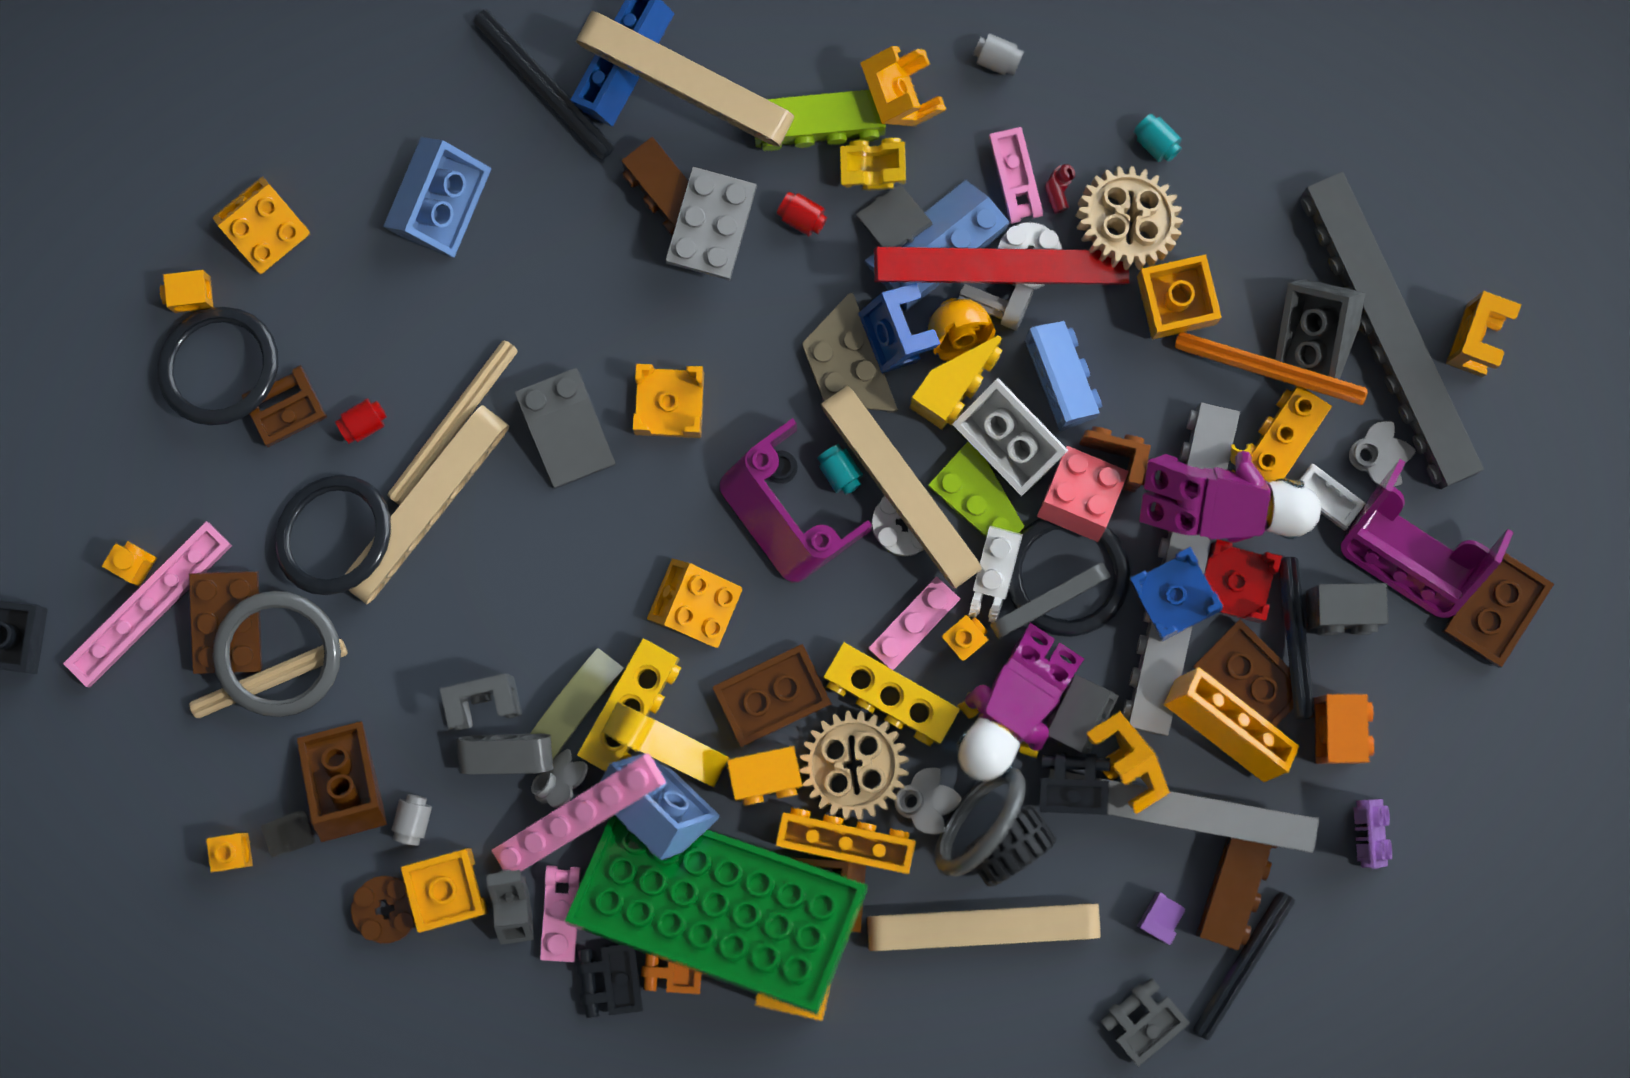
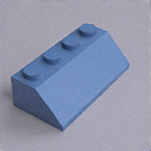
(959, 221)

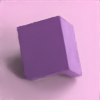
(1161, 918)

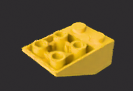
(946, 386)

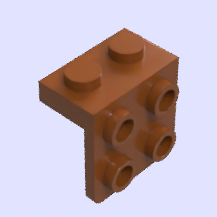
(1130, 447)

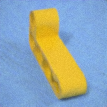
(665, 744)

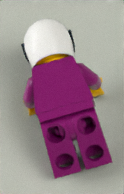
(1226, 502)
(1015, 706)

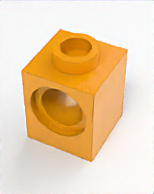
(187, 291)
(229, 852)

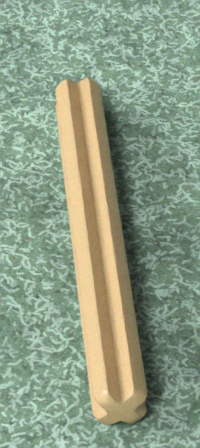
(263, 680)

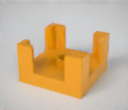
(893, 90)
(1480, 313)
(669, 401)
(1131, 760)
(443, 890)

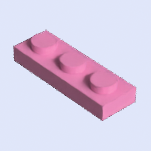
(914, 623)

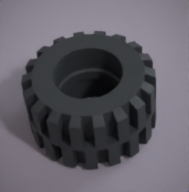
(1021, 845)

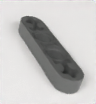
(1050, 600)

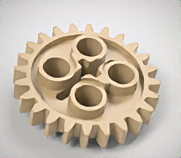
(1101, 214)
(824, 769)

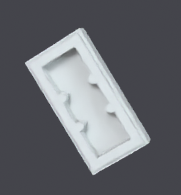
(1335, 500)

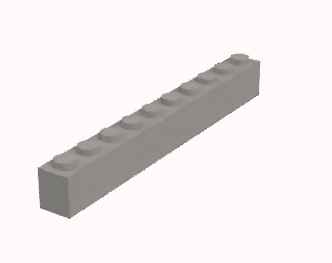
(1163, 662)

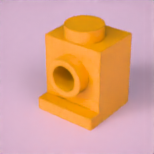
(129, 562)

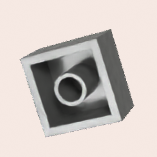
(1347, 606)

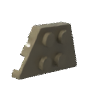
(843, 357)

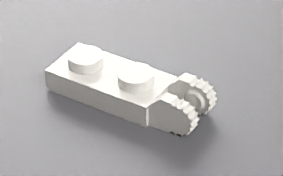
(997, 570)

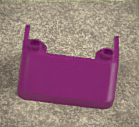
(767, 520)
(1412, 559)

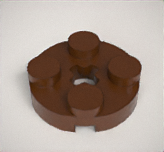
(365, 907)

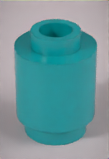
(1158, 138)
(840, 469)

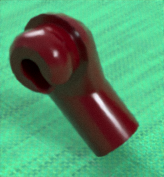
(1056, 186)

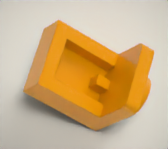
(966, 637)

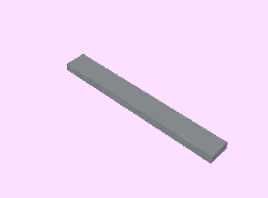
(1214, 817)

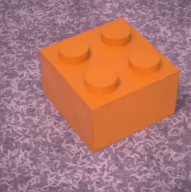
(1343, 729)

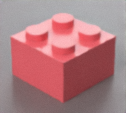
(1082, 494)

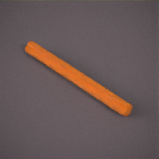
(1271, 368)

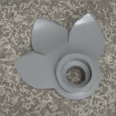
(1384, 452)
(556, 785)
(932, 801)

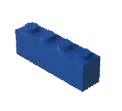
(608, 86)

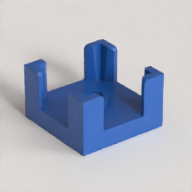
(889, 332)
(1176, 594)

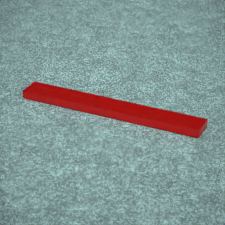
(996, 266)

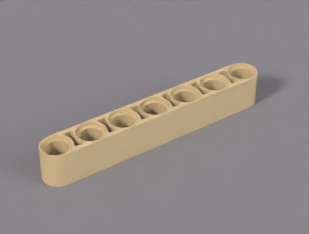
(685, 79)
(901, 487)
(433, 496)
(983, 927)

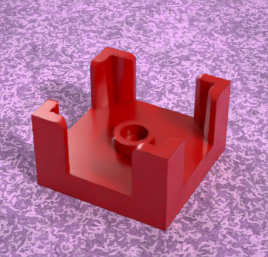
(1241, 579)

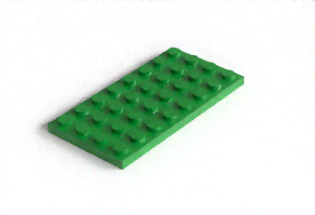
(722, 912)

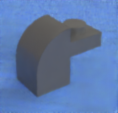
(511, 906)

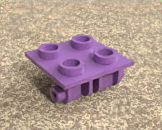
(1379, 848)

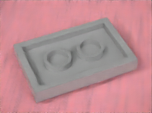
(711, 223)

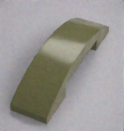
(578, 699)

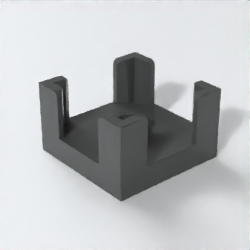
(456, 699)

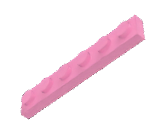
(146, 605)
(579, 815)

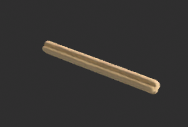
(453, 421)

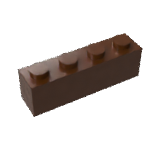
(658, 179)
(1235, 892)

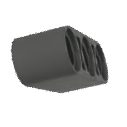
(504, 753)

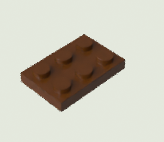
(210, 601)
(1499, 611)
(1250, 672)
(771, 695)

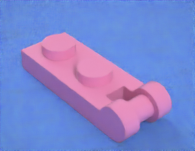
(1015, 174)
(558, 937)

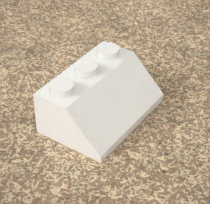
(1010, 437)

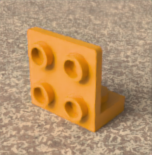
(261, 225)
(695, 602)

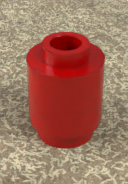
(802, 214)
(361, 421)

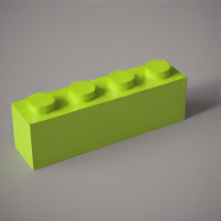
(829, 119)

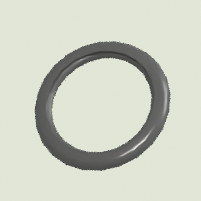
(268, 600)
(978, 853)

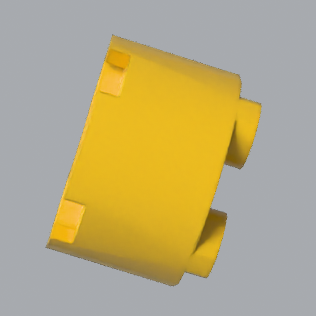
(873, 165)

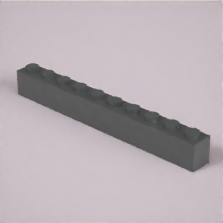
(1391, 332)

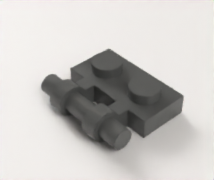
(1152, 1029)

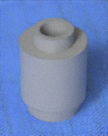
(998, 54)
(411, 819)

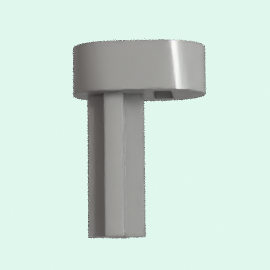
(1010, 311)

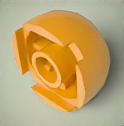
(960, 326)

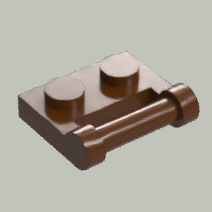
(290, 414)

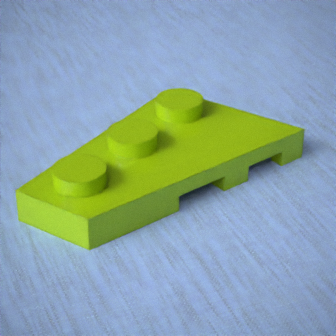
(975, 492)

